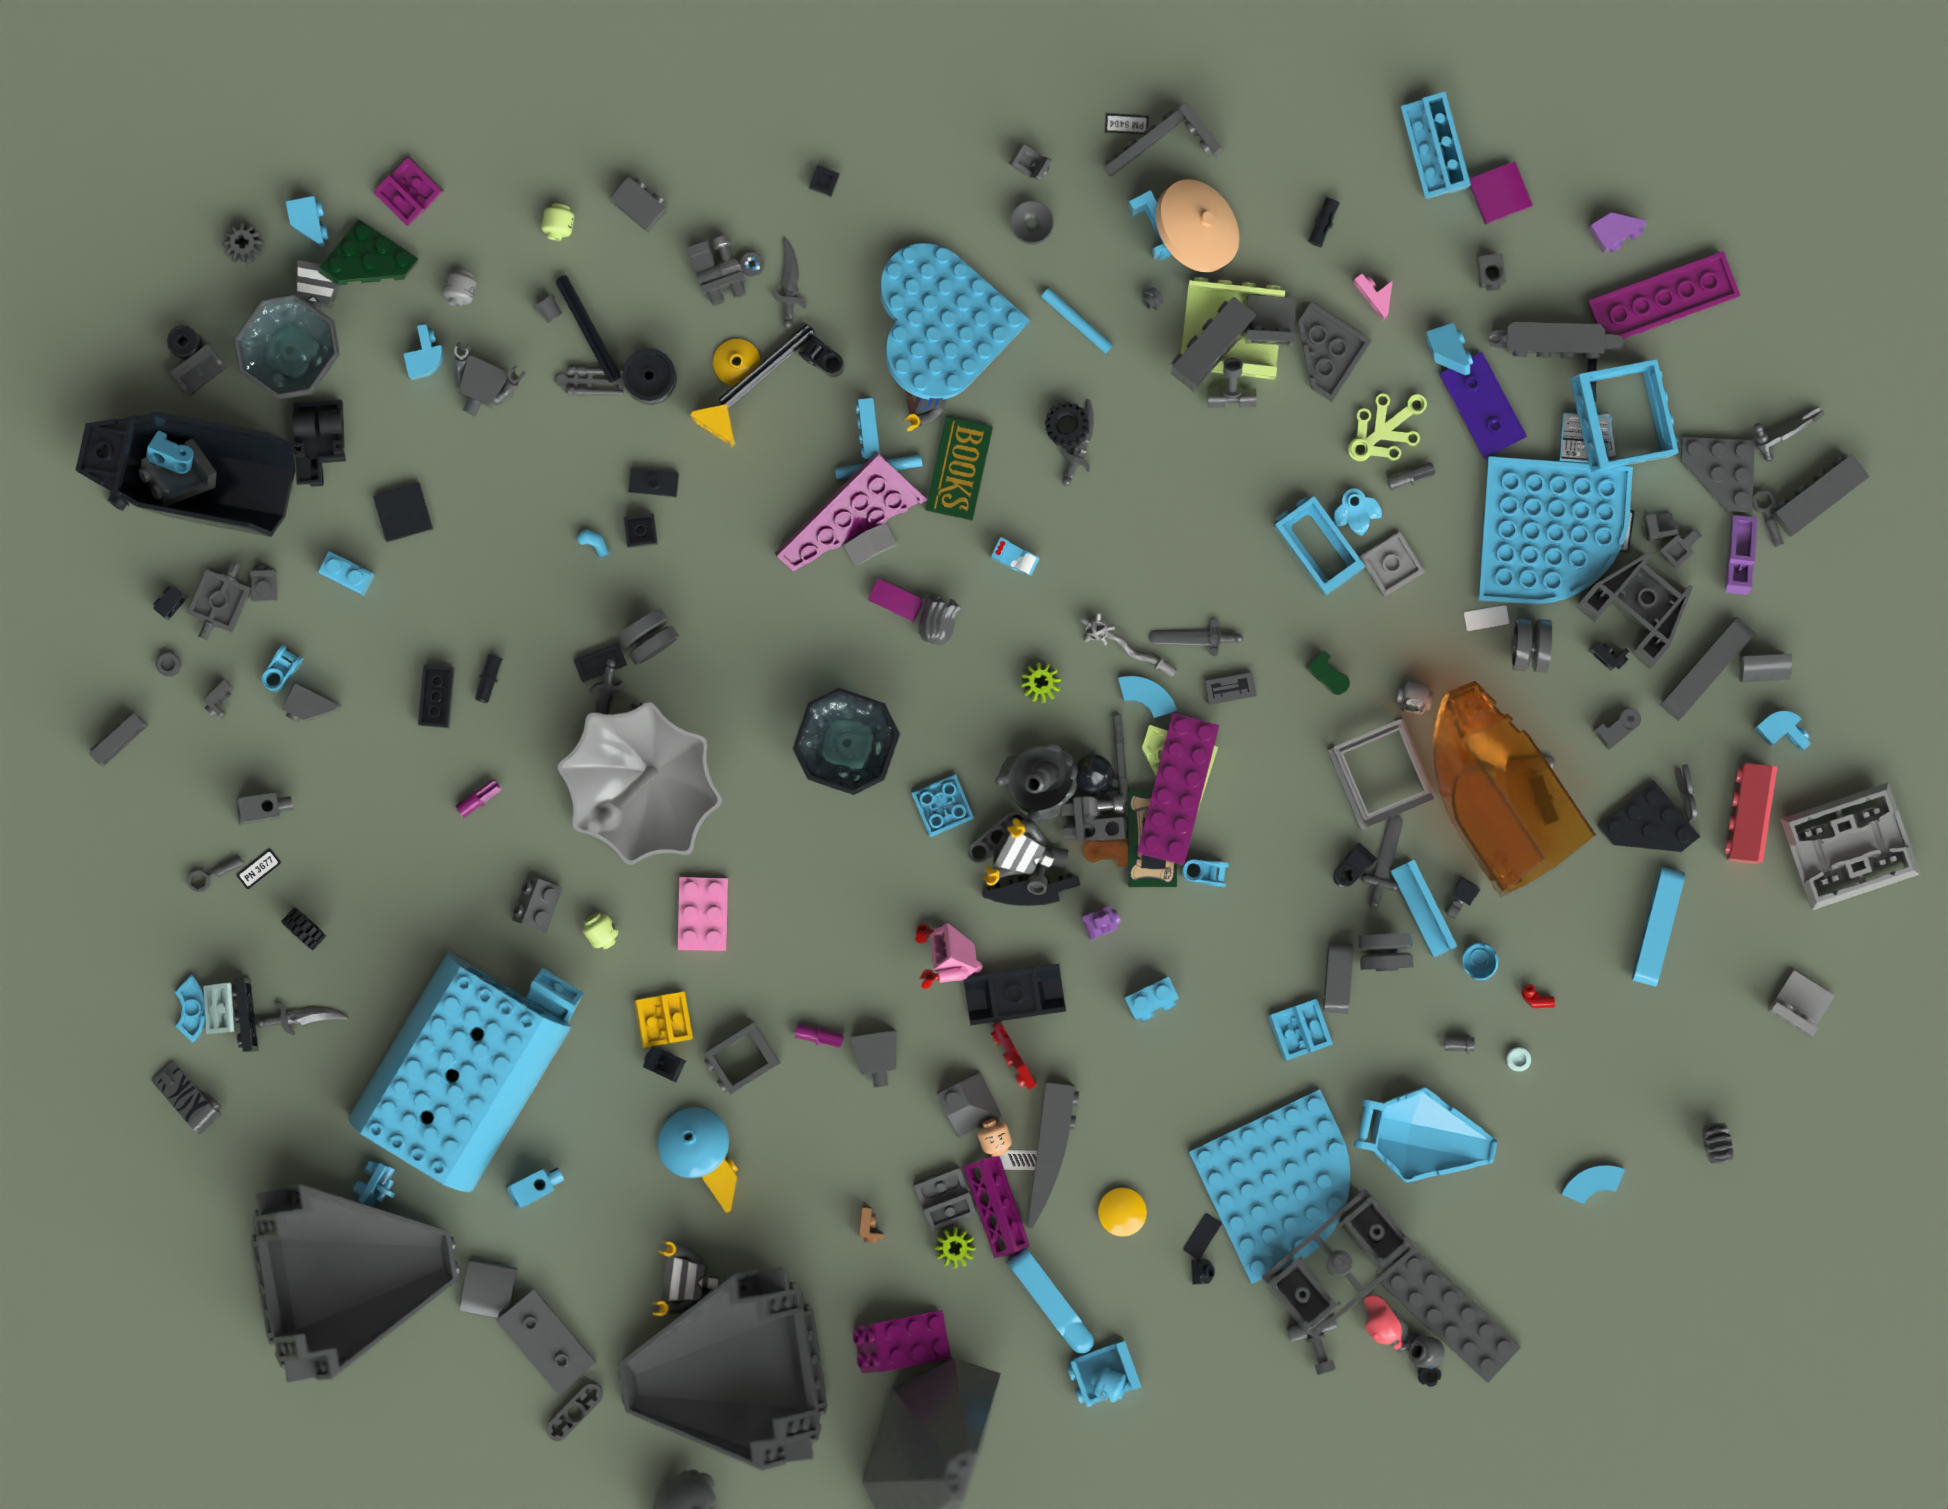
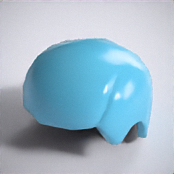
(1480, 961)

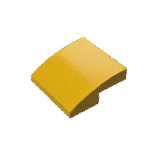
(663, 1019)

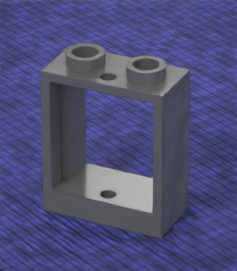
(762, 1044)

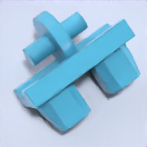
(378, 1186)

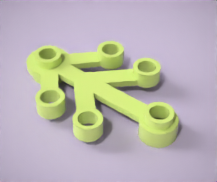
(1383, 430)

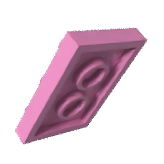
(702, 914)

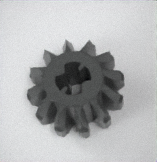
(235, 238)
(1717, 1143)

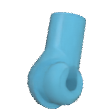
(595, 539)

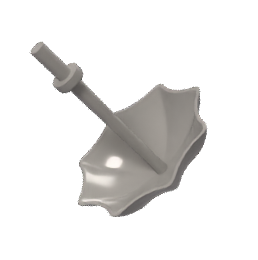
(639, 783)

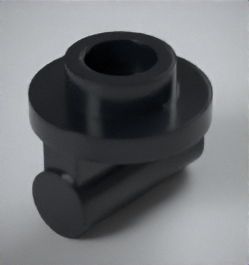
(1202, 1271)

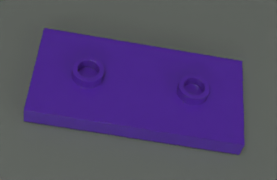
(1483, 407)

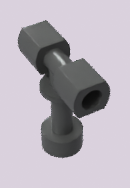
(1232, 391)
(1038, 883)
(1297, 1333)

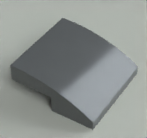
(945, 1198)
(487, 1288)

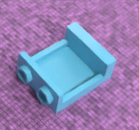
(1147, 203)
(554, 995)
(1085, 1367)

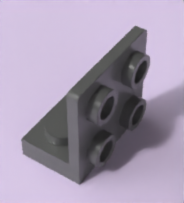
(1273, 320)

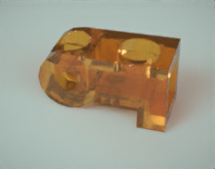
(1098, 851)

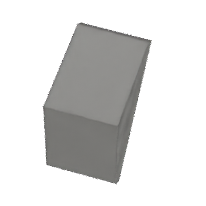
(870, 544)

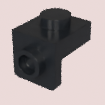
(664, 1063)

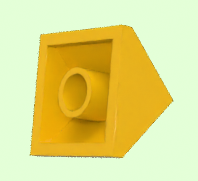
(716, 421)

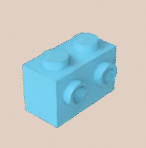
(1152, 998)

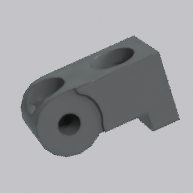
(1625, 724)

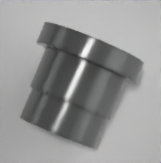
(548, 308)

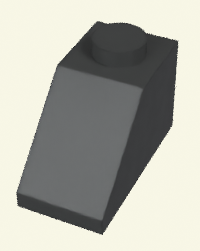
(307, 705)

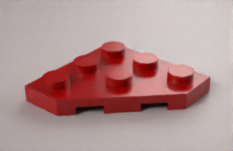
(1012, 1057)

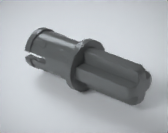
(1410, 475)

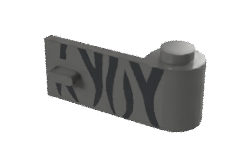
(186, 1098)

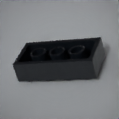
(436, 696)

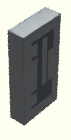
(1230, 688)

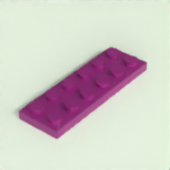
(1666, 297)
(1178, 789)

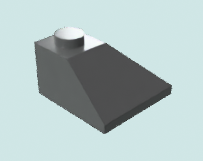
(969, 1104)

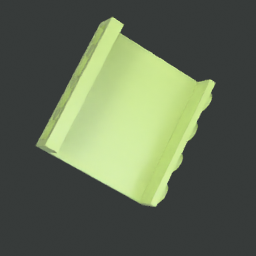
(1203, 303)

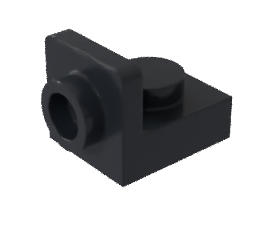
(1605, 656)

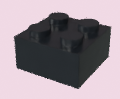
(640, 530)
(170, 602)

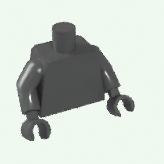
(482, 381)

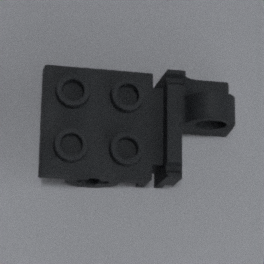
(318, 439)

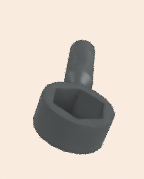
(1770, 522)
(219, 871)

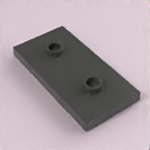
(546, 1341)

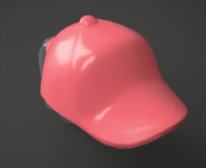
(1385, 1325)

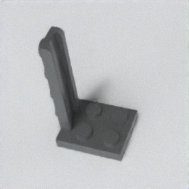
(1154, 134)

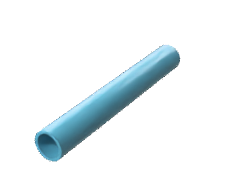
(1077, 321)
(897, 463)

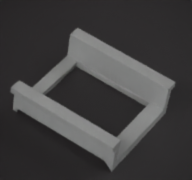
(1364, 819)

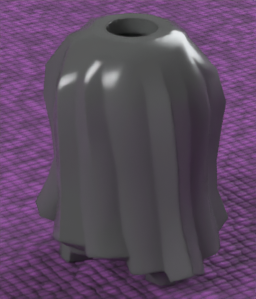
(937, 619)

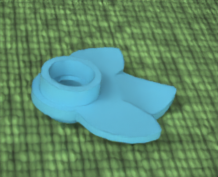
(1357, 515)

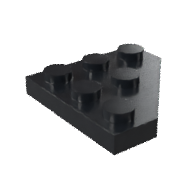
(1649, 823)

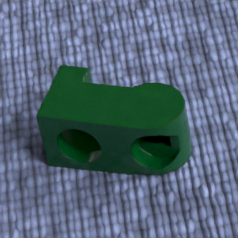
(1335, 682)

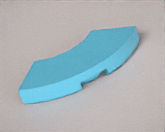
(1147, 693)
(193, 1009)
(1593, 1180)

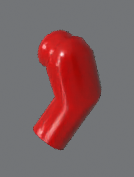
(1535, 1000)

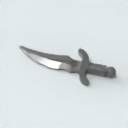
(299, 1016)

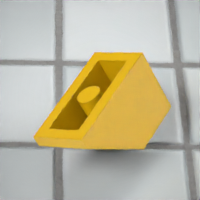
(723, 1183)

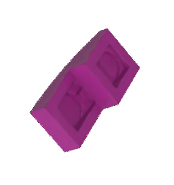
(895, 600)

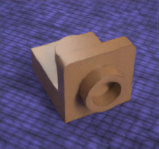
(868, 1221)

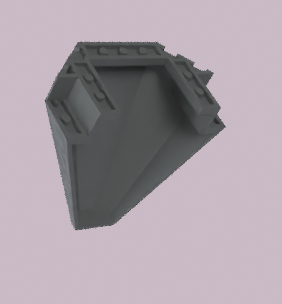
(340, 1276)
(735, 1372)
(931, 1437)

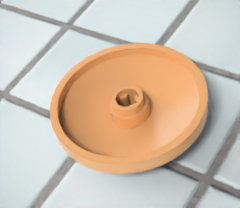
(1197, 225)

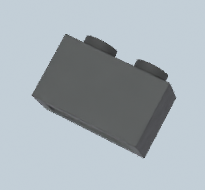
(638, 203)

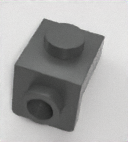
(1030, 162)

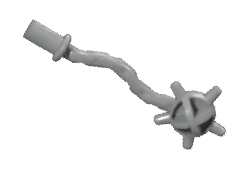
(1098, 629)

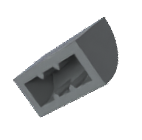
(1765, 667)

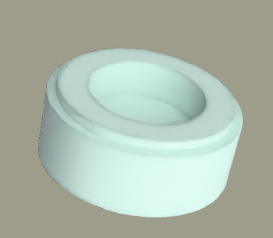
(1518, 1059)

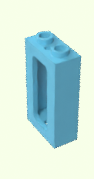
(1315, 510)

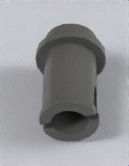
(1455, 1043)

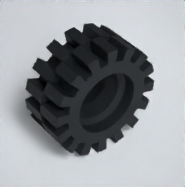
(1074, 437)
(303, 928)

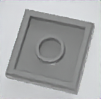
(1392, 564)

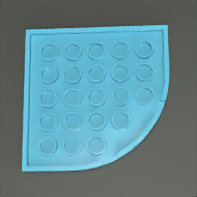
(1550, 528)
(1277, 1182)

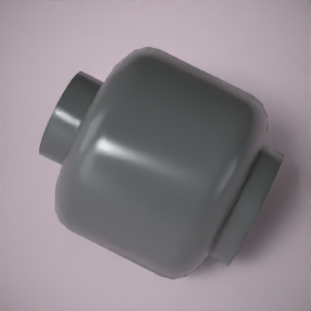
(1426, 1352)

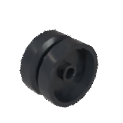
(653, 390)

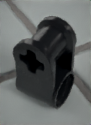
(819, 354)
(1357, 863)

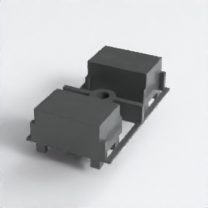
(1371, 1231)

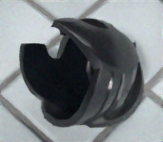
(1094, 773)

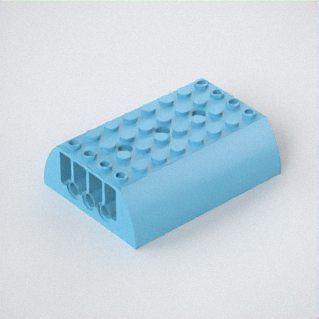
(492, 1081)

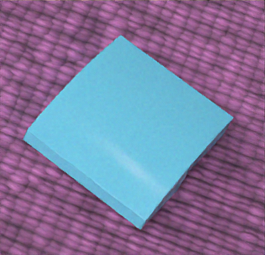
(1300, 1030)

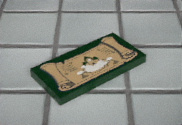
(1142, 877)

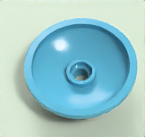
(702, 1152)

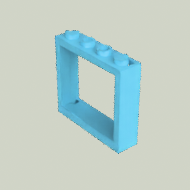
(1590, 423)

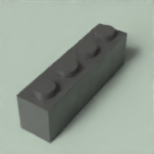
(1213, 343)
(1821, 495)

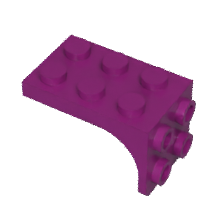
(901, 1342)

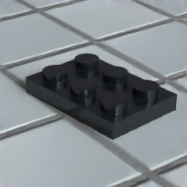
(245, 1015)

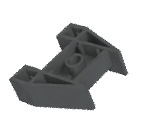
(1645, 600)

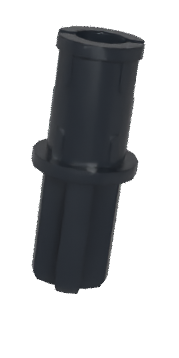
(488, 679)

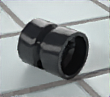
(184, 342)

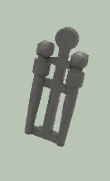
(562, 381)

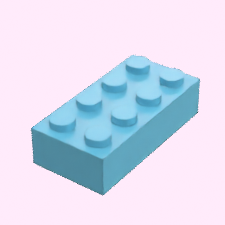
(867, 423)

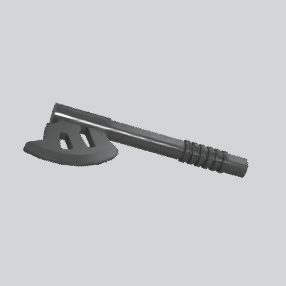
(1121, 782)

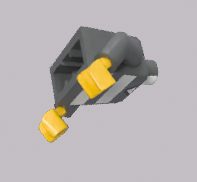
(1018, 851)
(683, 1280)

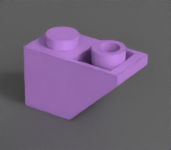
(1614, 229)

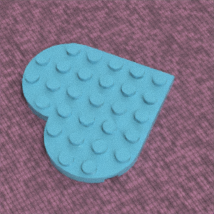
(944, 321)

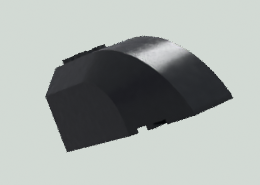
(250, 464)

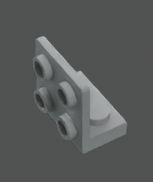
(1801, 1003)

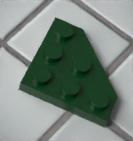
(366, 258)

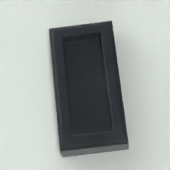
(594, 664)

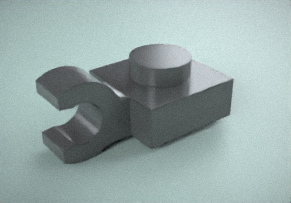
(1679, 549)

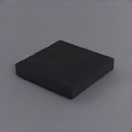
(403, 512)

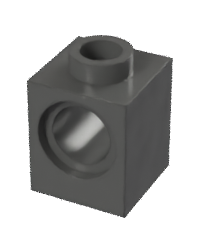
(1494, 261)

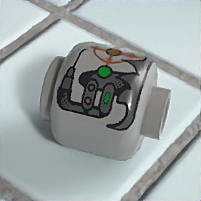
(1415, 698)

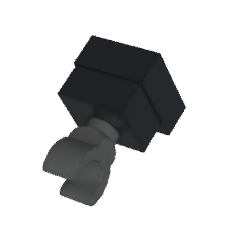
(1464, 893)

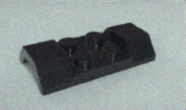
(1014, 994)

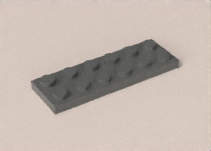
(1451, 1316)

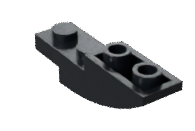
(1018, 894)

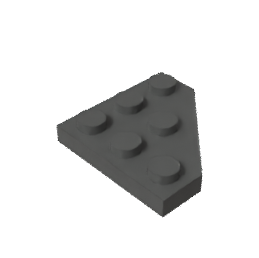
(1329, 350)
(1723, 469)

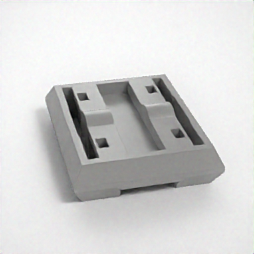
(1850, 846)

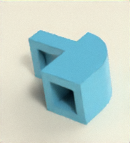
(428, 359)
(1781, 724)

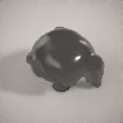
(1039, 780)
(687, 1491)

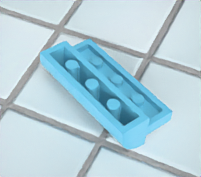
(1436, 145)

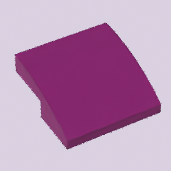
(408, 191)
(1500, 193)

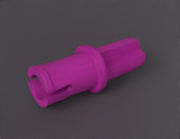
(478, 798)
(819, 1035)

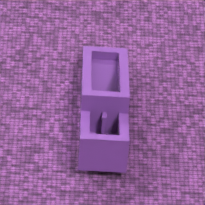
(1741, 555)

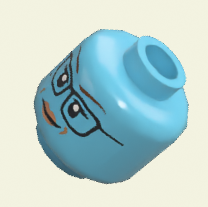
(1109, 1384)

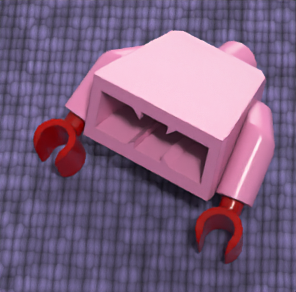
(951, 954)

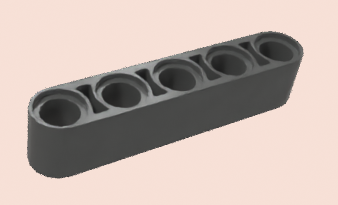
(1707, 668)

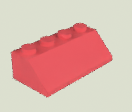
(1751, 813)

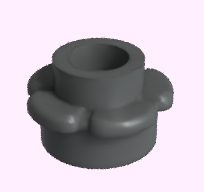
(1152, 298)

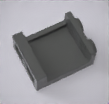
(174, 487)

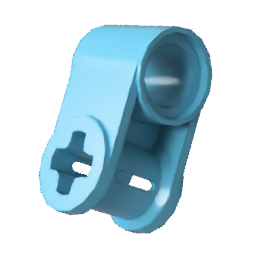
(282, 668)
(1207, 872)

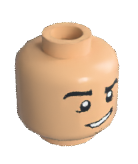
(994, 1137)

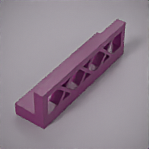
(1001, 1205)

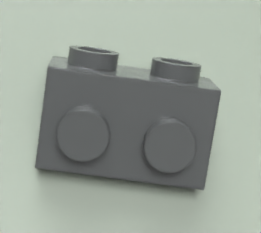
(536, 903)

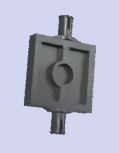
(219, 600)

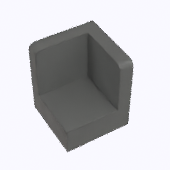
(1659, 526)

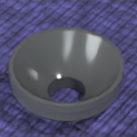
(1035, 210)

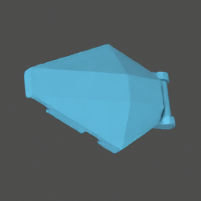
(1423, 1136)

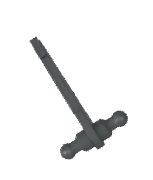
(1769, 437)

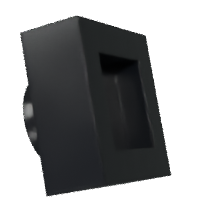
(824, 181)

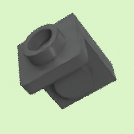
(263, 584)
(219, 694)

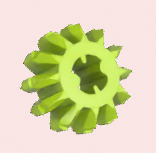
(1037, 675)
(963, 1250)

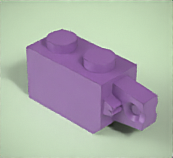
(1101, 922)

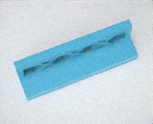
(1423, 908)

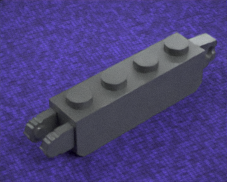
(1555, 339)

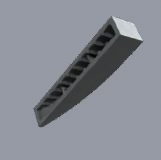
(1052, 1143)

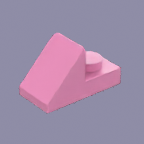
(1378, 300)

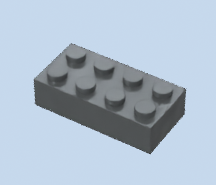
(118, 739)

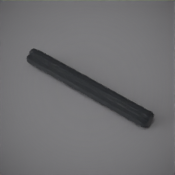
(588, 328)
(766, 366)

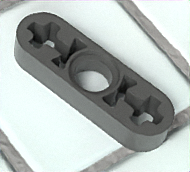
(566, 1429)

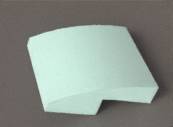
(218, 1008)

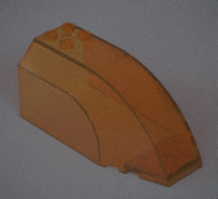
(1502, 792)

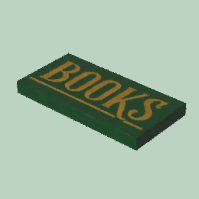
(959, 468)

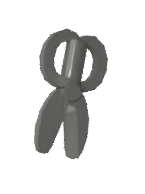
(1686, 792)

